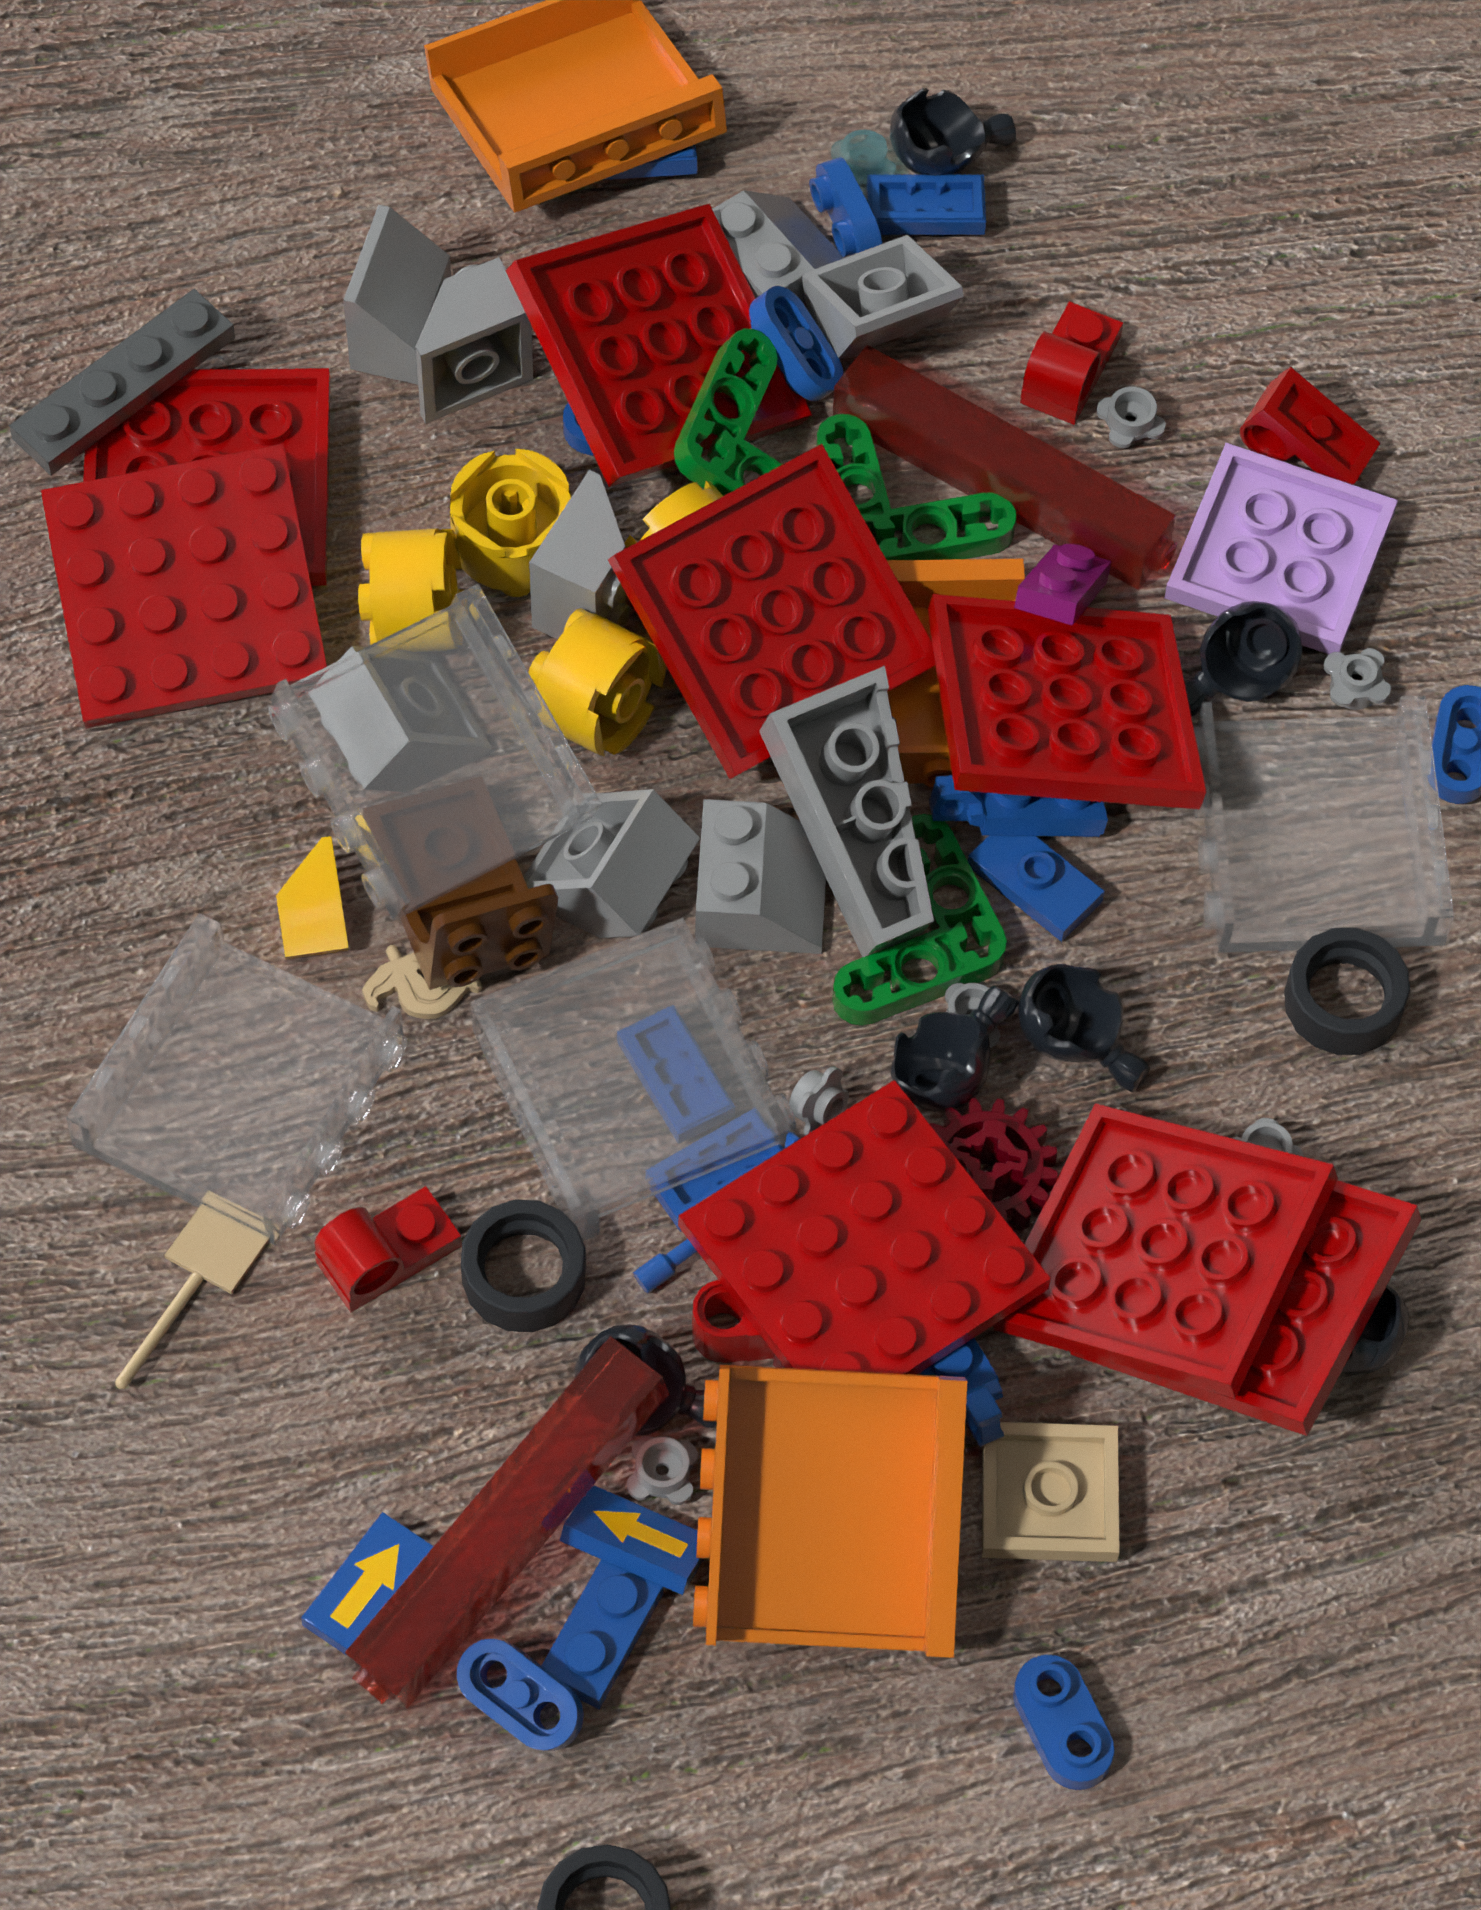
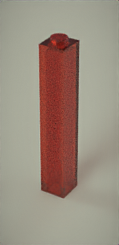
(989, 455)
(506, 1524)

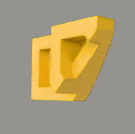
(312, 906)

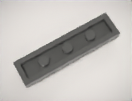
(122, 382)

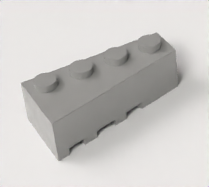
(852, 800)

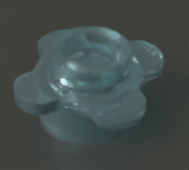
(864, 146)

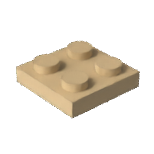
(1051, 1493)

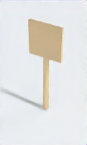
(212, 1252)

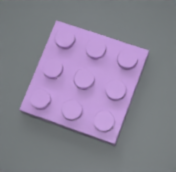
(1282, 541)

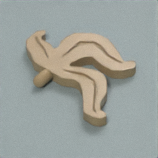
(413, 993)

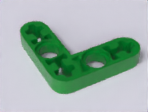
(729, 451)
(943, 513)
(942, 946)

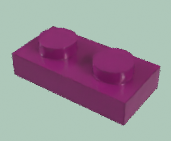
(1063, 583)

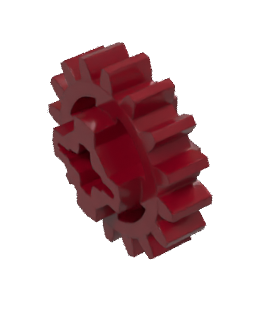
(1016, 1173)

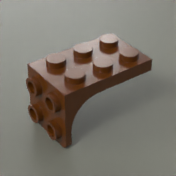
(483, 928)

